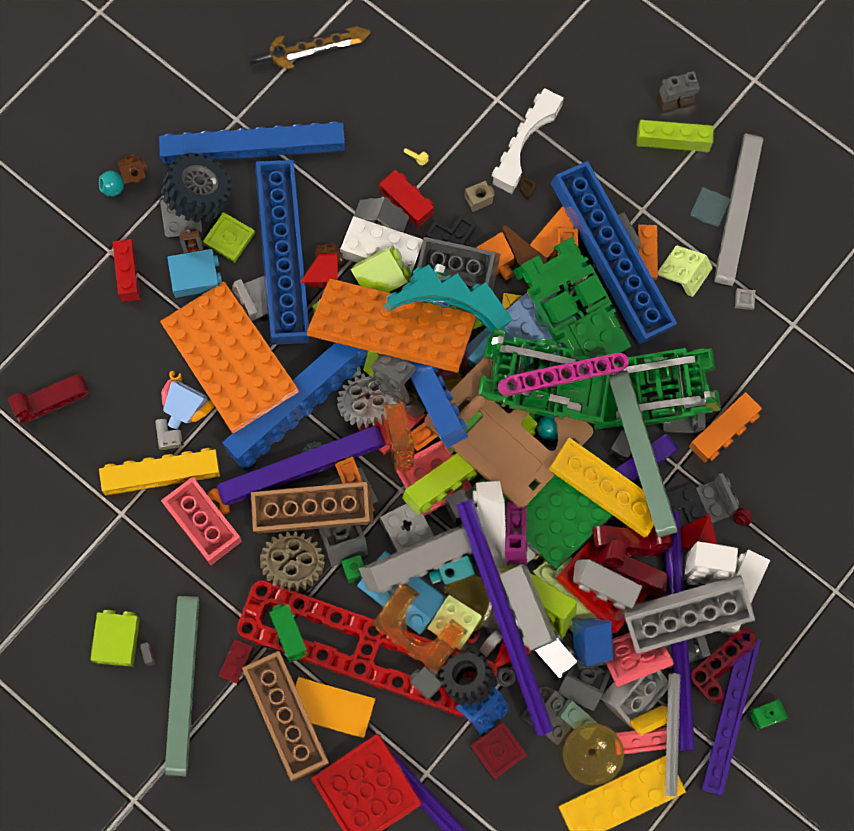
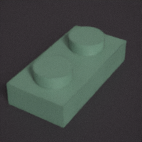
(574, 715)

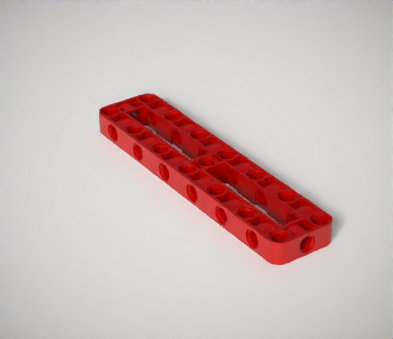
(351, 624)

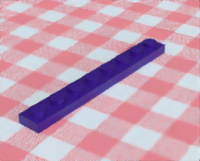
(729, 722)

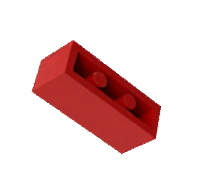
(407, 197)
(126, 270)

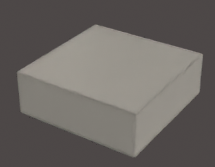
(745, 299)

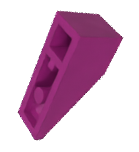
(516, 535)

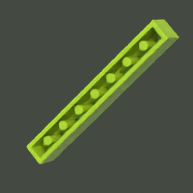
(446, 478)

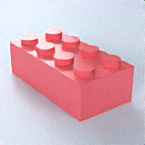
(201, 521)

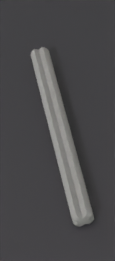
(672, 734)

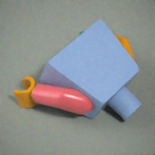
(183, 402)

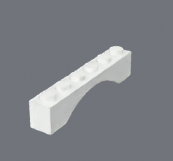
(544, 111)

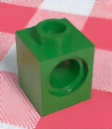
(351, 568)

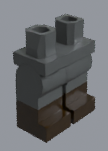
(678, 92)

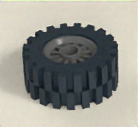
(196, 187)

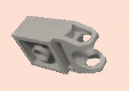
(402, 539)

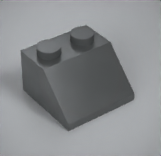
(343, 543)
(584, 685)

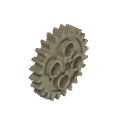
(292, 561)

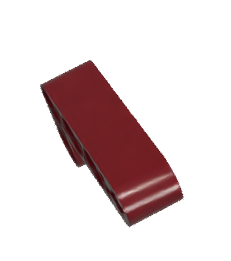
(48, 399)
(636, 544)
(614, 558)
(727, 662)

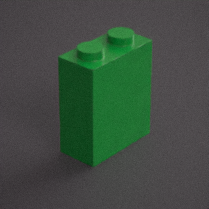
(288, 632)

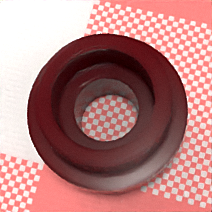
(743, 517)

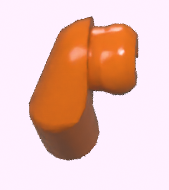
(214, 495)

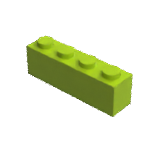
(674, 135)

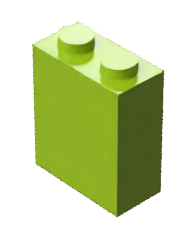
(382, 270)
(115, 638)

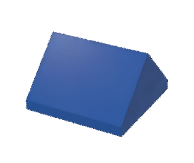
(592, 640)

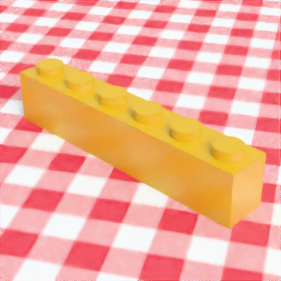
(159, 472)

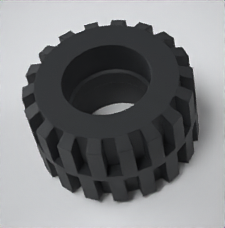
(460, 665)

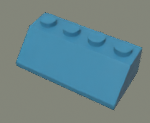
(422, 610)

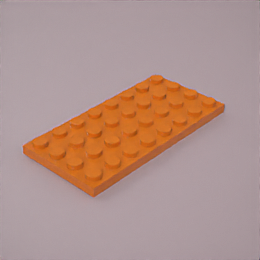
(410, 332)
(229, 357)

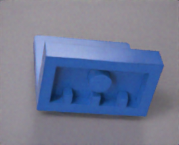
(487, 713)

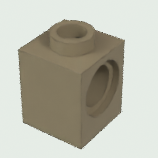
(475, 202)

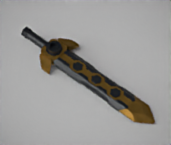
(282, 53)

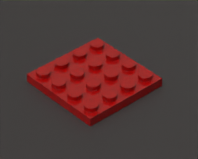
(601, 609)
(367, 788)

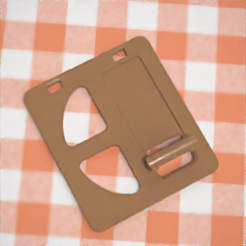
(501, 446)

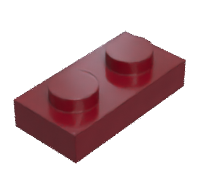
(235, 660)

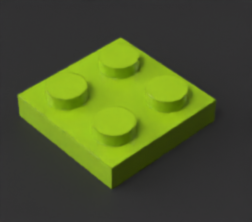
(229, 237)

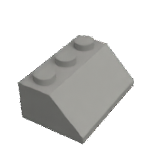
(605, 584)
(636, 696)

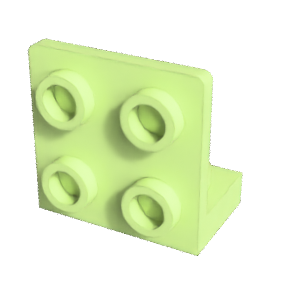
(686, 268)
(460, 613)

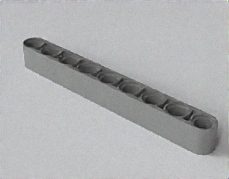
(738, 210)

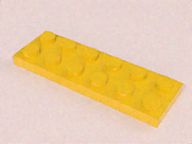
(603, 486)
(619, 799)

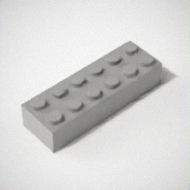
(416, 560)
(689, 614)

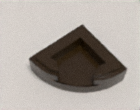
(527, 186)

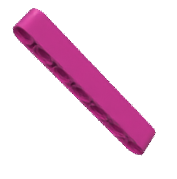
(555, 377)

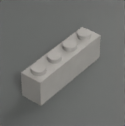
(528, 608)

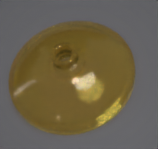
(472, 592)
(601, 765)

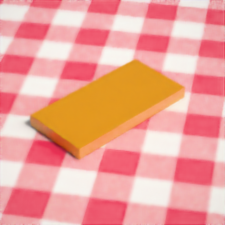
(335, 707)

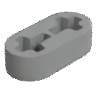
(491, 643)

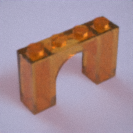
(399, 437)
(393, 623)

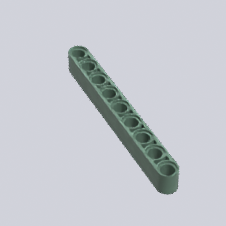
(643, 454)
(182, 686)

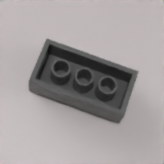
(470, 263)

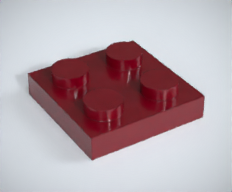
(498, 750)

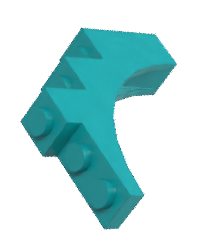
(452, 290)

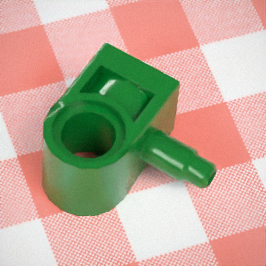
(768, 714)

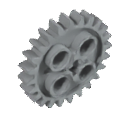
(363, 401)

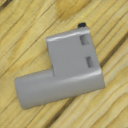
(166, 438)

